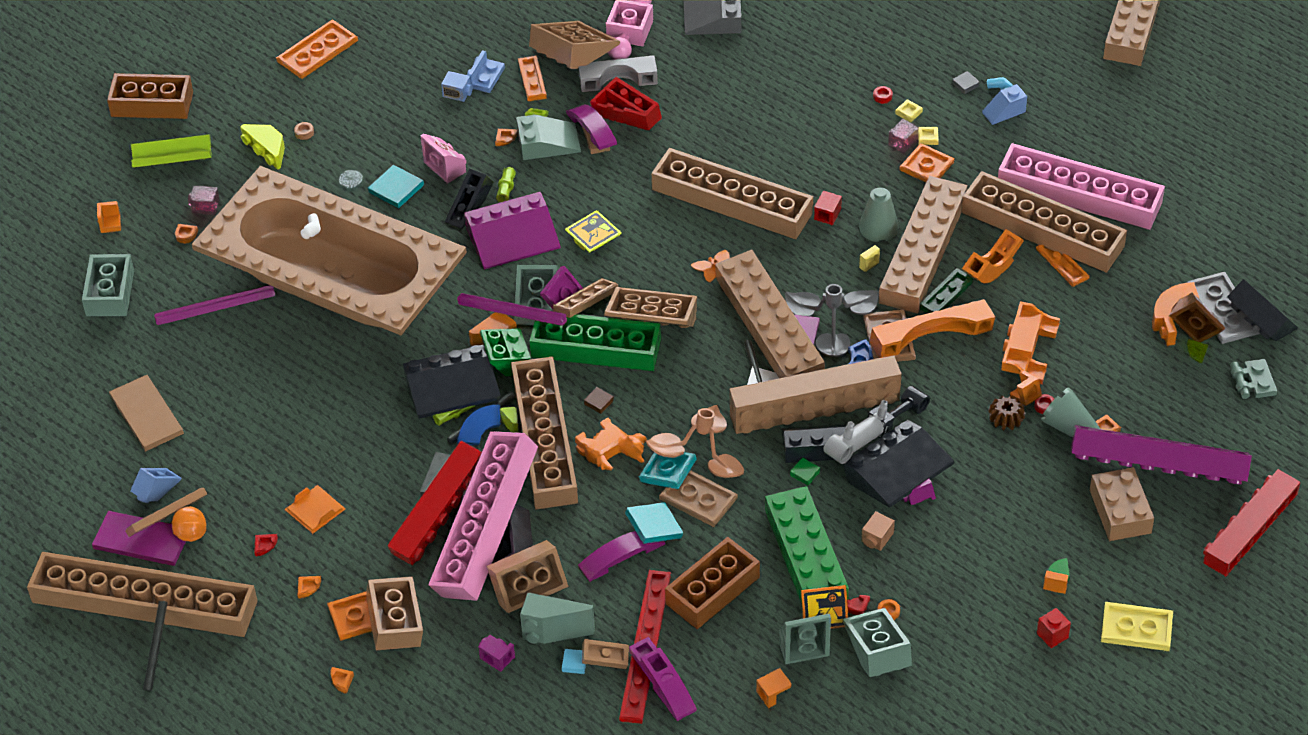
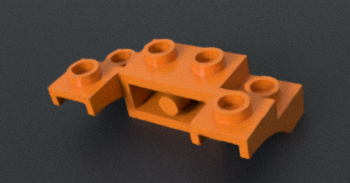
(1023, 335)

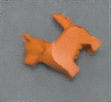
(609, 443)

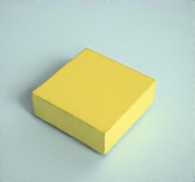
(909, 110)
(928, 135)
(869, 258)

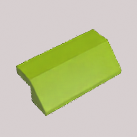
(171, 151)

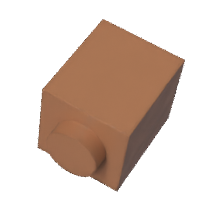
(877, 531)

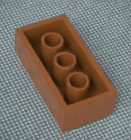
(150, 96)
(712, 582)

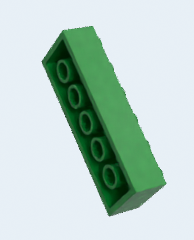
(598, 342)
(803, 540)

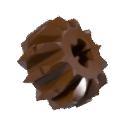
(1006, 412)

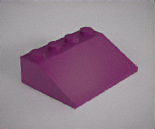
(511, 230)

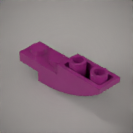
(664, 678)

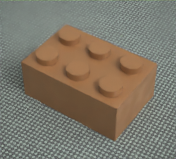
(1121, 504)
(531, 571)
(394, 613)

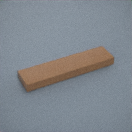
(585, 298)
(165, 512)

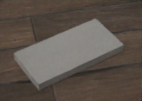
(1213, 294)

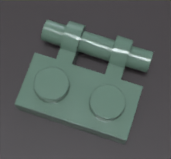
(1259, 377)

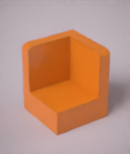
(109, 217)
(1028, 389)
(771, 685)

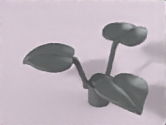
(806, 303)

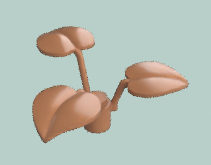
(705, 421)

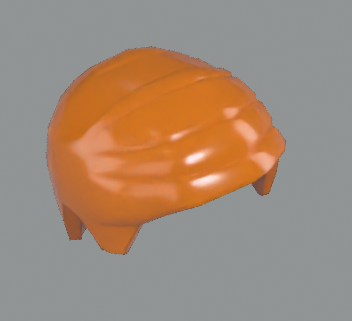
(189, 524)

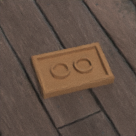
(881, 318)
(700, 498)

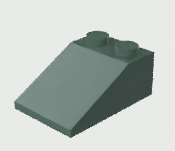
(546, 137)
(529, 284)
(555, 619)
(805, 638)
(878, 642)

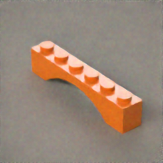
(967, 318)

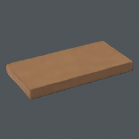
(146, 412)

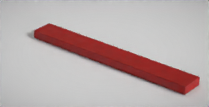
(648, 626)

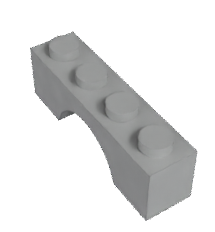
(639, 69)

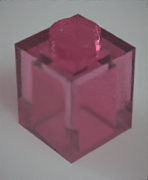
(903, 136)
(204, 200)

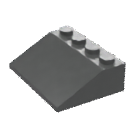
(712, 16)

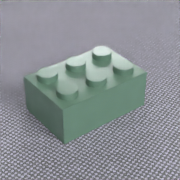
(108, 285)

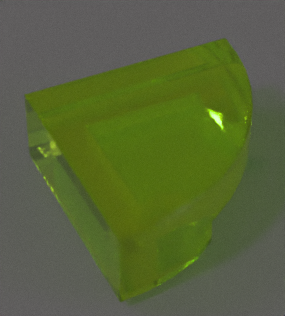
(1197, 350)

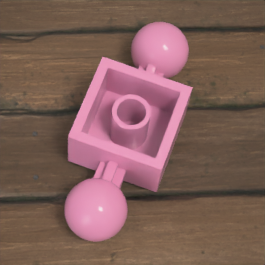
(630, 24)

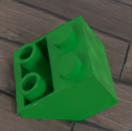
(505, 347)

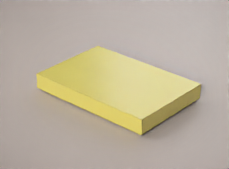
(1137, 626)

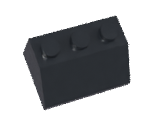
(1260, 312)
(808, 442)
(516, 535)

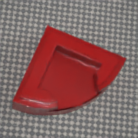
(264, 543)
(858, 605)

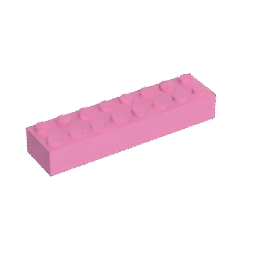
(1083, 186)
(483, 515)

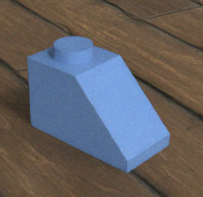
(1006, 104)
(153, 483)

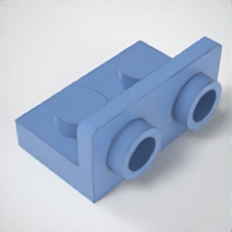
(485, 73)

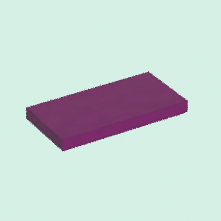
(151, 544)

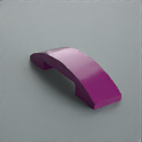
(594, 124)
(613, 553)

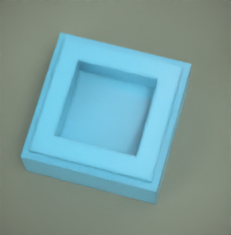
(573, 662)

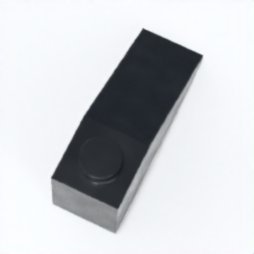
(470, 197)

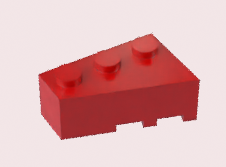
(626, 105)

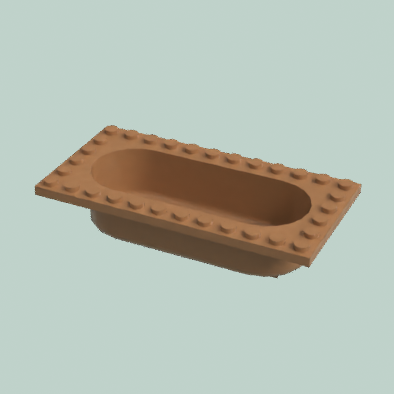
(354, 266)

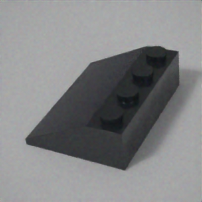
(451, 381)
(896, 463)

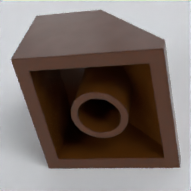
(1196, 318)

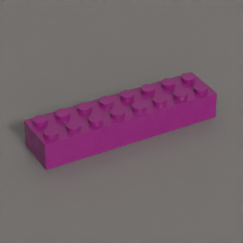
(1161, 453)

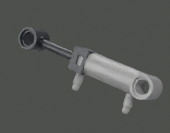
(876, 425)

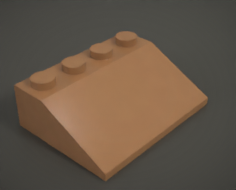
(571, 42)
(653, 307)

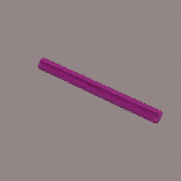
(214, 304)
(512, 309)

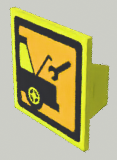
(592, 231)

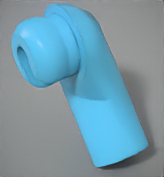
(1001, 83)

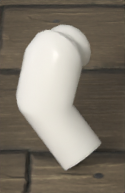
(312, 228)

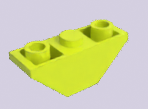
(265, 142)

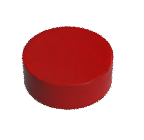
(882, 94)
(1042, 403)

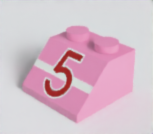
(442, 158)

